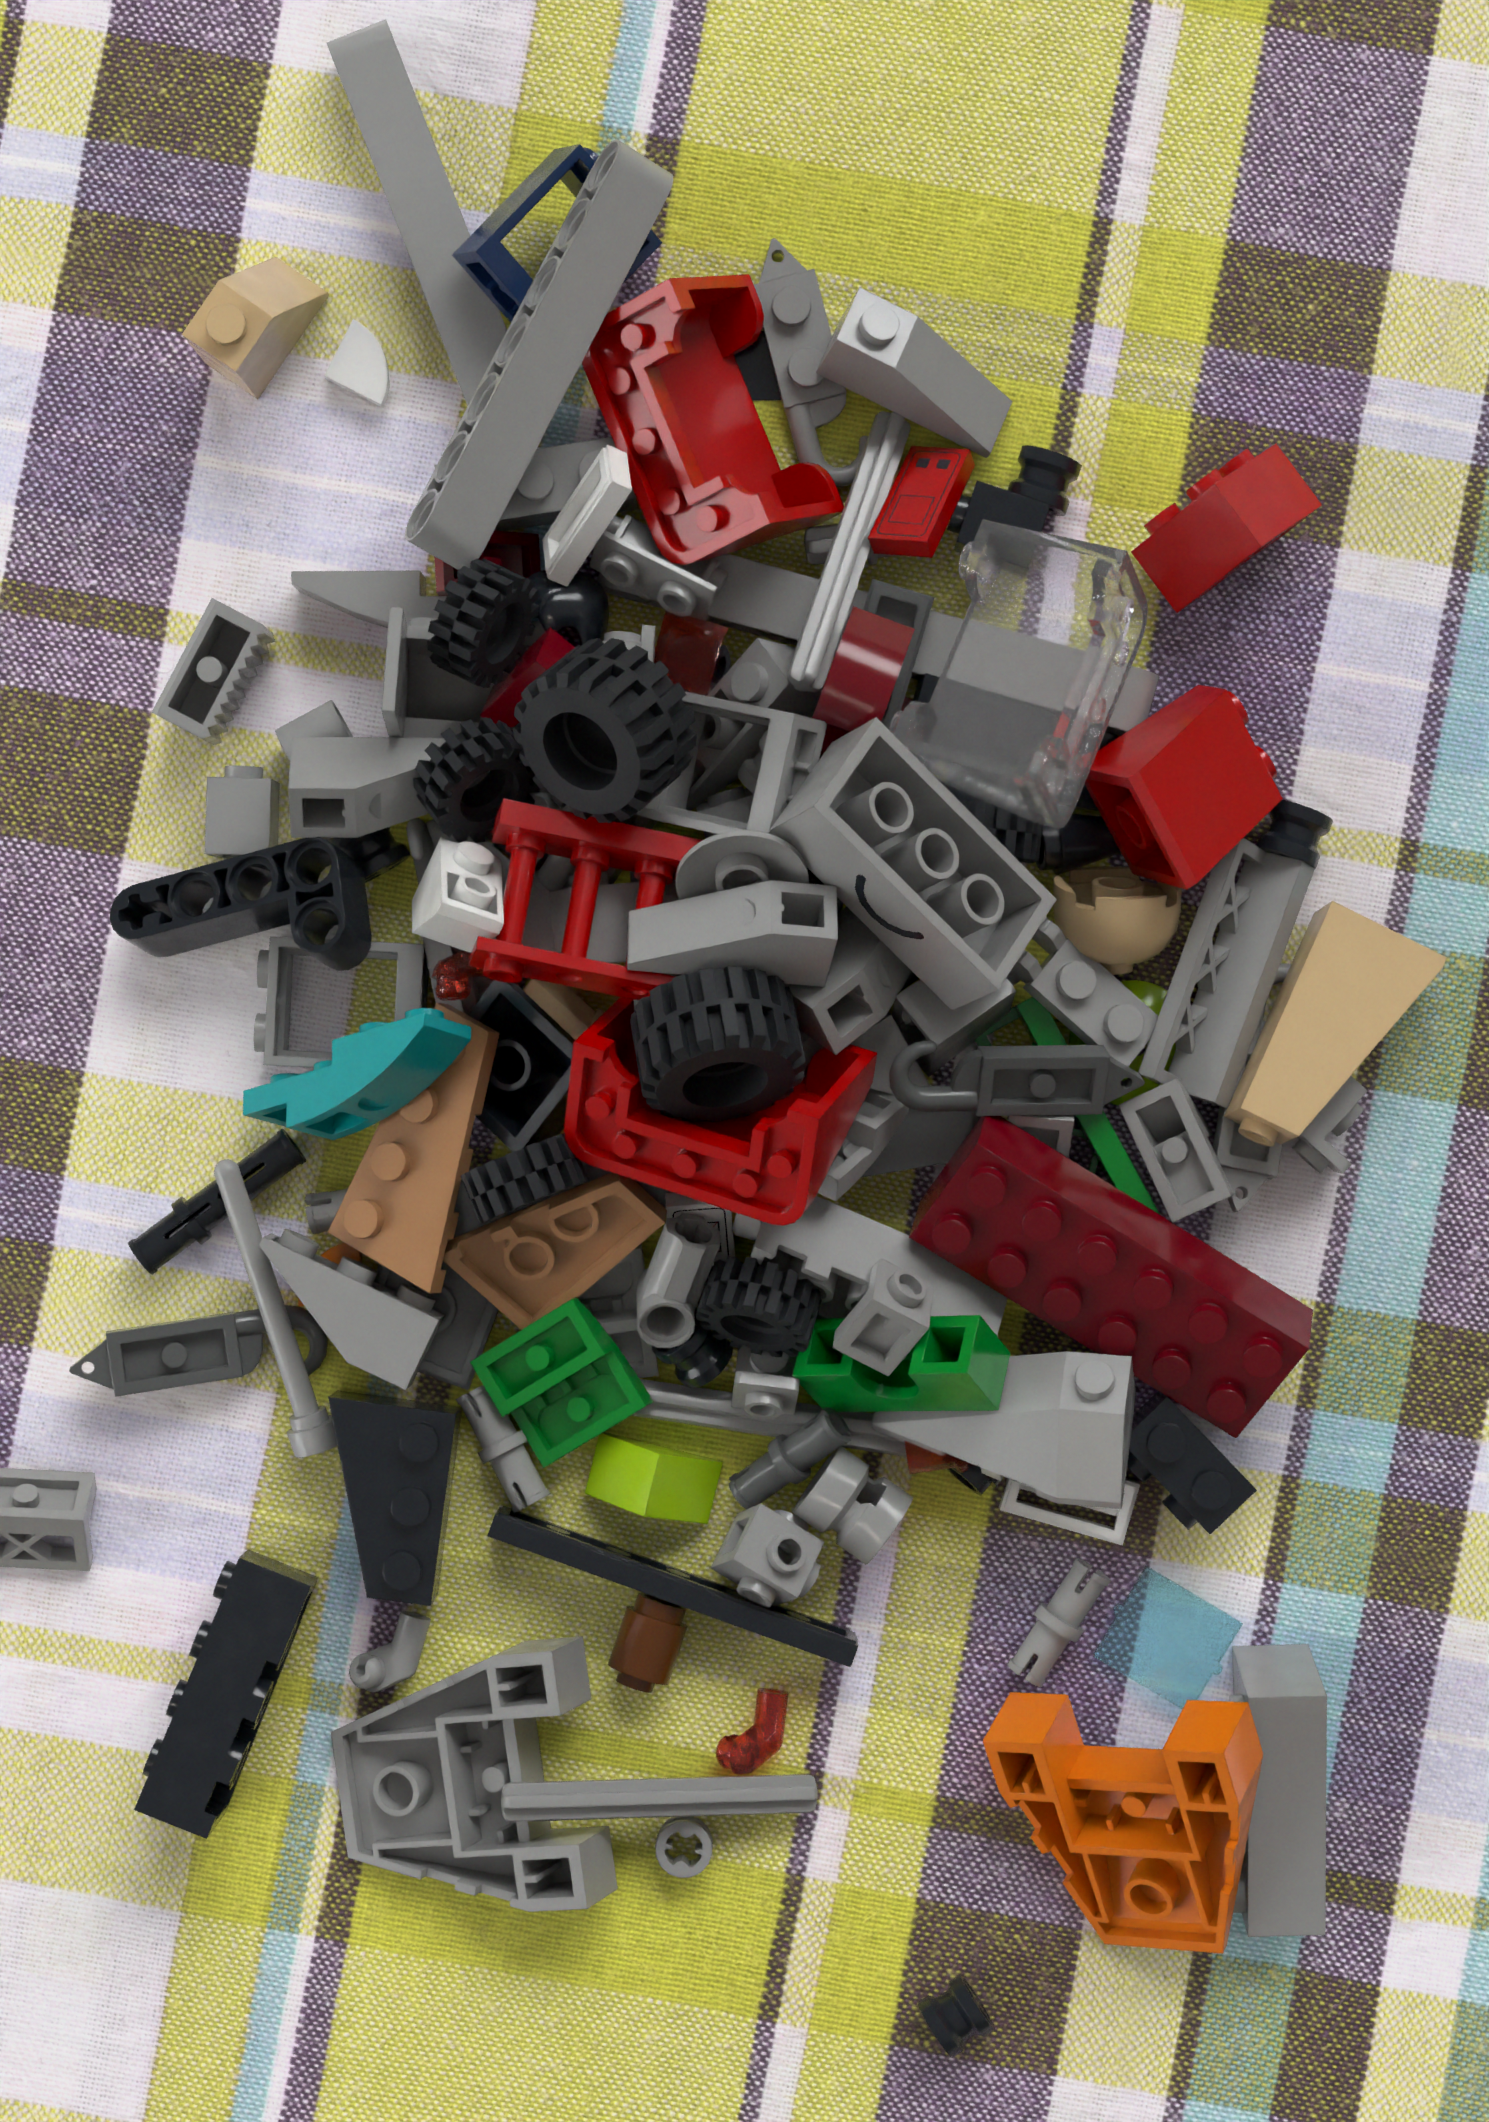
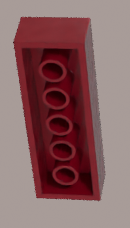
(1112, 1273)

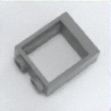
(788, 758)
(275, 974)

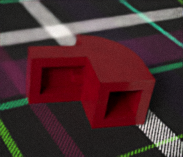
(862, 673)

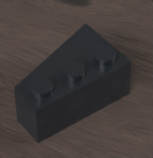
(398, 1489)

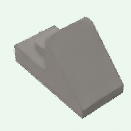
(1176, 1149)

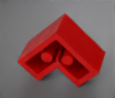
(1225, 525)

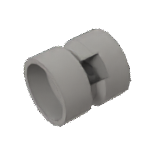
(853, 1505)

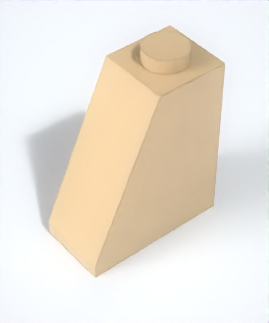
(254, 322)

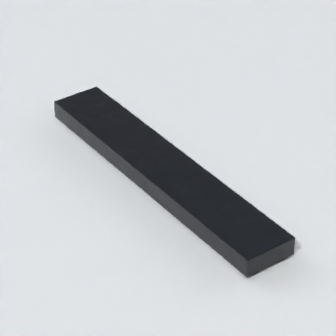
(673, 1585)

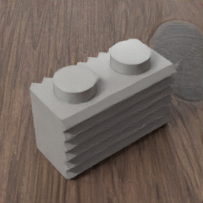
(214, 672)

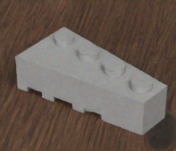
(841, 1247)
(1286, 1842)

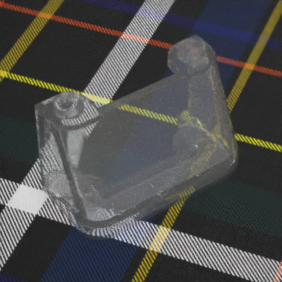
(1030, 671)

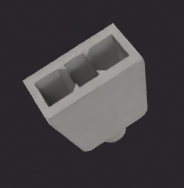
(926, 1017)

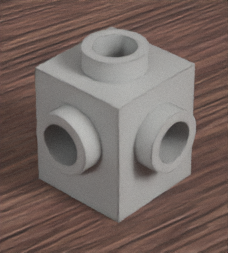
(769, 1556)

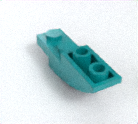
(365, 1080)

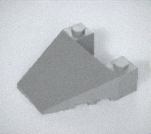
(430, 1775)

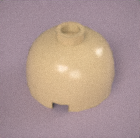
(1116, 915)

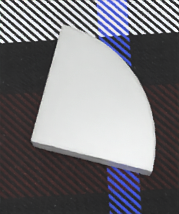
(361, 365)

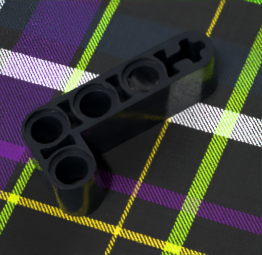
(168, 919)

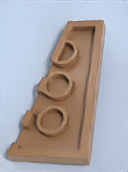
(411, 1172)

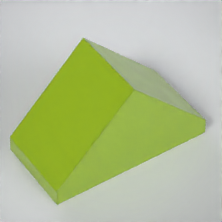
(653, 1479)

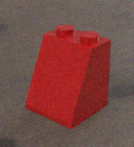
(1183, 786)

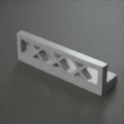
(1230, 975)
(42, 1505)

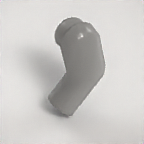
(395, 1660)

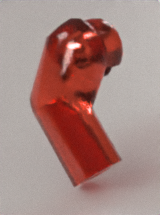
(759, 1742)

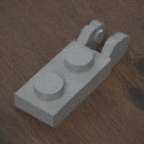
(1085, 996)

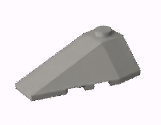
(1056, 1427)

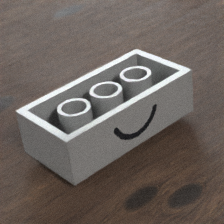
(914, 864)

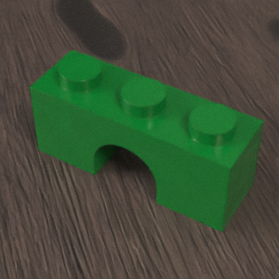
(949, 1369)

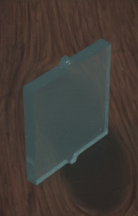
(1167, 1638)

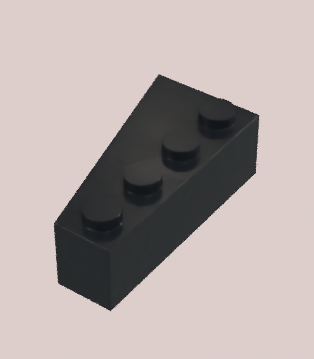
(227, 1693)

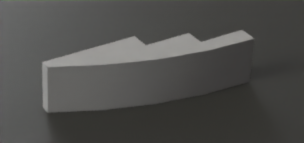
(372, 593)

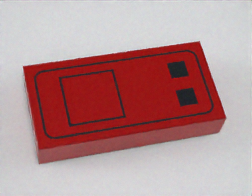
(921, 501)

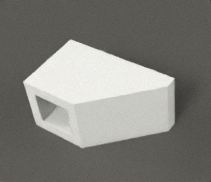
(459, 895)

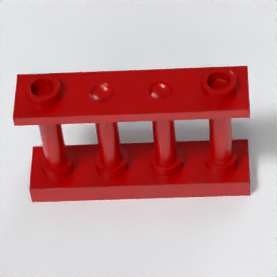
(592, 848)

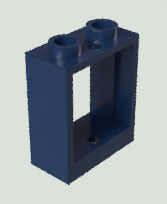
(491, 262)

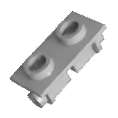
(631, 559)

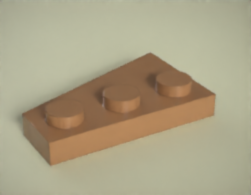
(555, 1247)

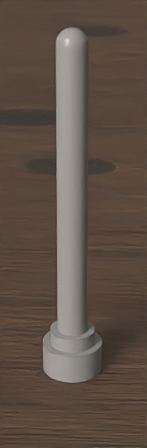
(311, 1425)

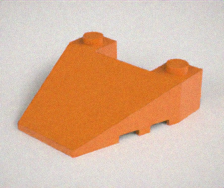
(1139, 1831)

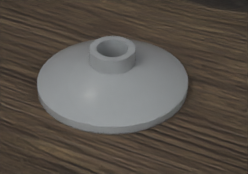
(737, 861)

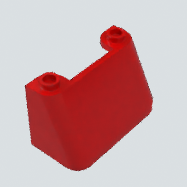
(690, 425)
(749, 1164)

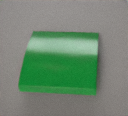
(561, 1381)

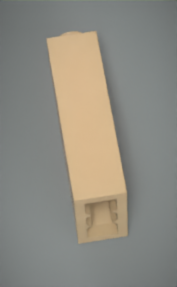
(1329, 1015)

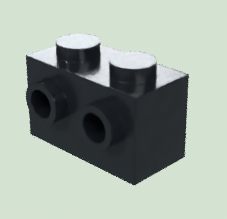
(1197, 1475)

